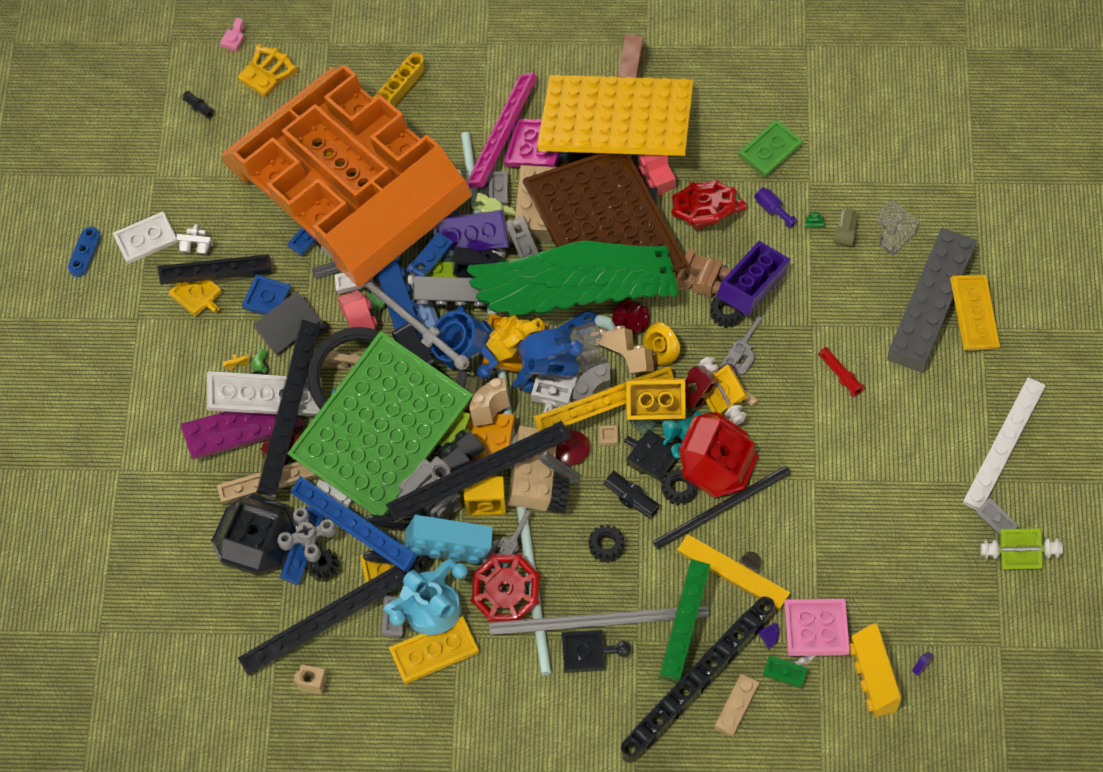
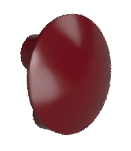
(632, 316)
(574, 450)

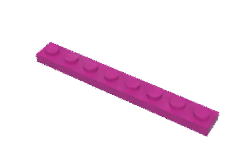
(501, 130)

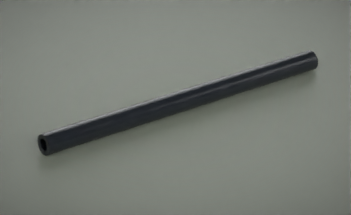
(721, 507)

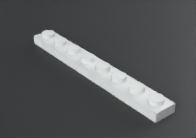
(1004, 444)

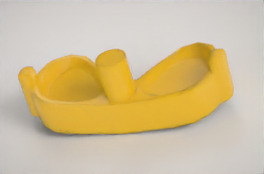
(230, 364)

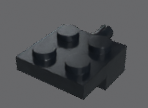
(650, 454)

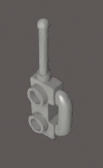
(742, 349)
(505, 545)

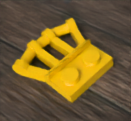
(260, 79)

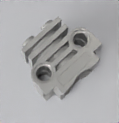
(425, 474)

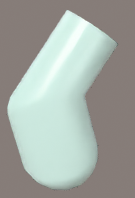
(604, 322)

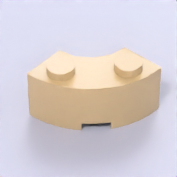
(489, 401)

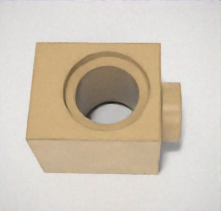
(315, 686)

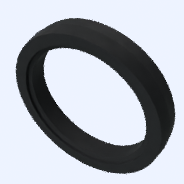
(330, 343)

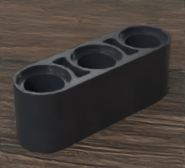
(409, 339)

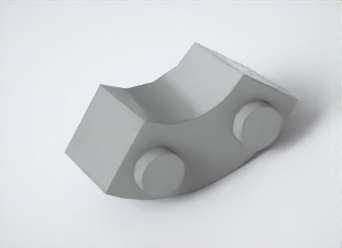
(592, 381)

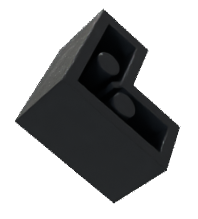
(461, 450)

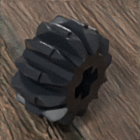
(325, 570)

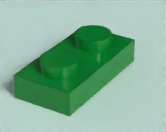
(785, 671)

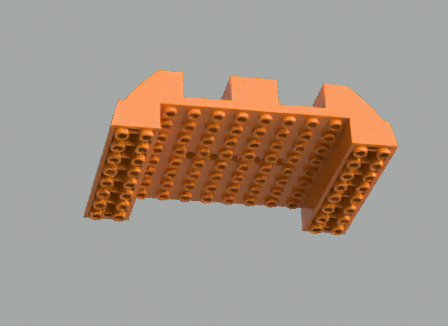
(364, 227)

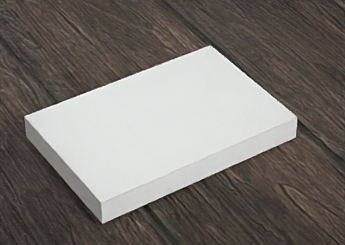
(145, 237)

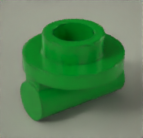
(814, 219)

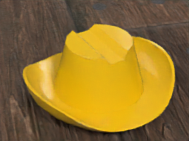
(663, 342)

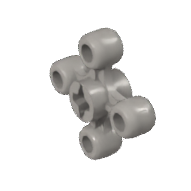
(312, 552)

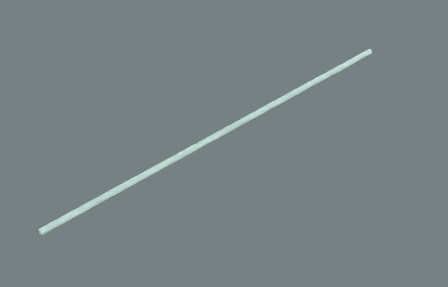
(525, 532)

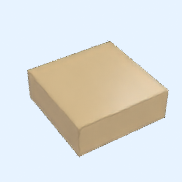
(608, 435)

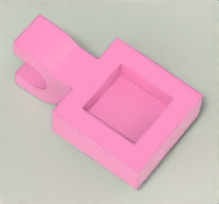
(234, 38)

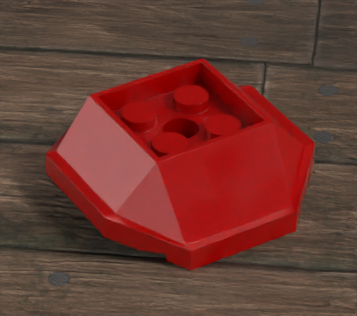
(702, 459)

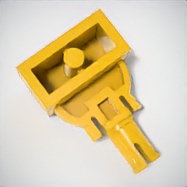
(509, 334)

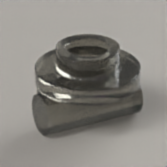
(751, 561)

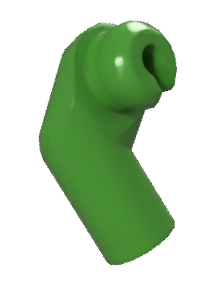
(257, 362)

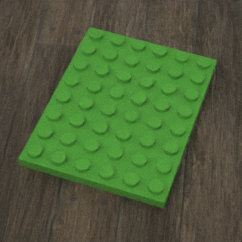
(380, 424)

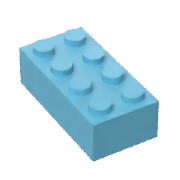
(448, 539)

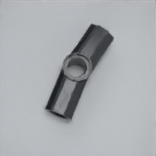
(631, 495)

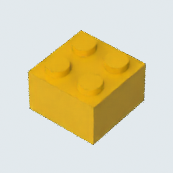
(486, 498)

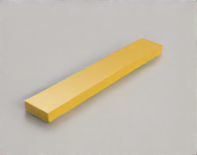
(733, 571)

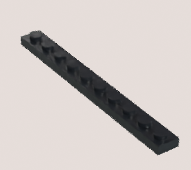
(288, 409)
(477, 471)
(324, 619)

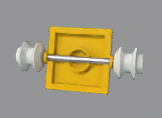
(726, 393)

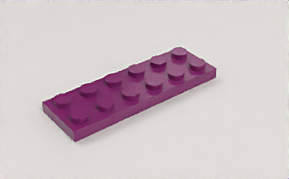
(228, 431)

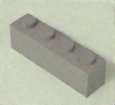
(444, 290)

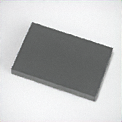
(282, 323)

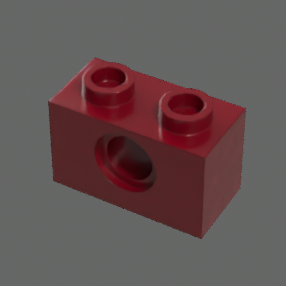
(705, 383)

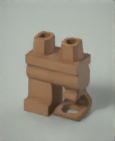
(703, 274)

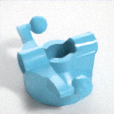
(427, 601)

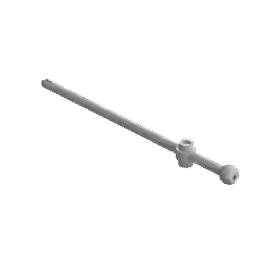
(430, 335)

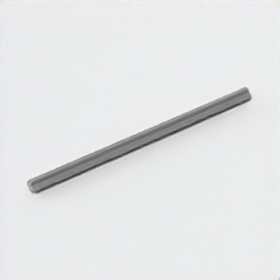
(588, 620)

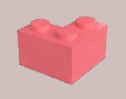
(657, 172)
(356, 310)

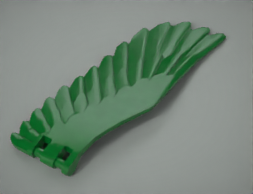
(574, 275)

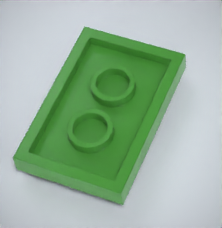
(770, 148)

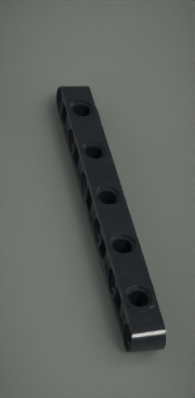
(697, 679)

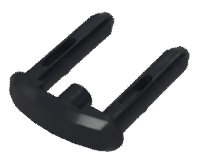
(387, 522)

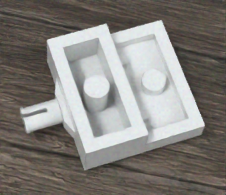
(553, 390)

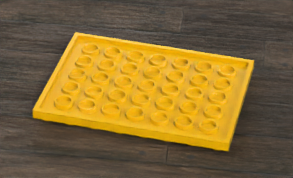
(616, 115)

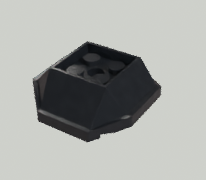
(256, 552)

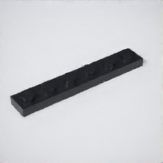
(214, 269)

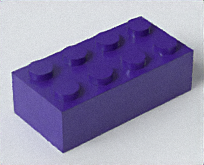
(753, 278)

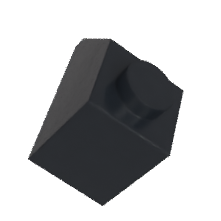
(463, 258)

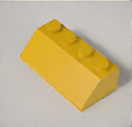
(875, 671)

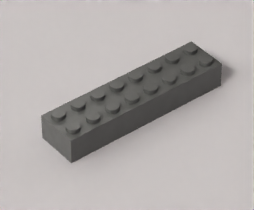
(931, 301)

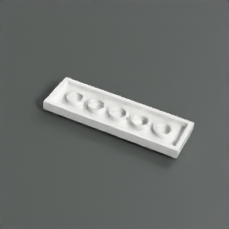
(252, 393)

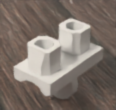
(186, 241)

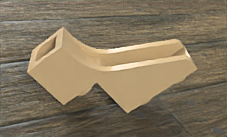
(621, 340)

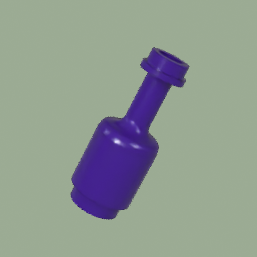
(773, 205)

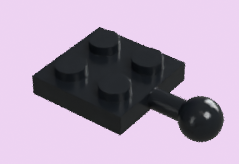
(585, 651)

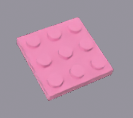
(816, 627)

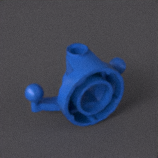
(465, 337)
(546, 354)

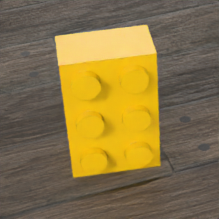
(655, 398)

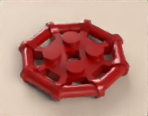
(697, 206)
(516, 589)

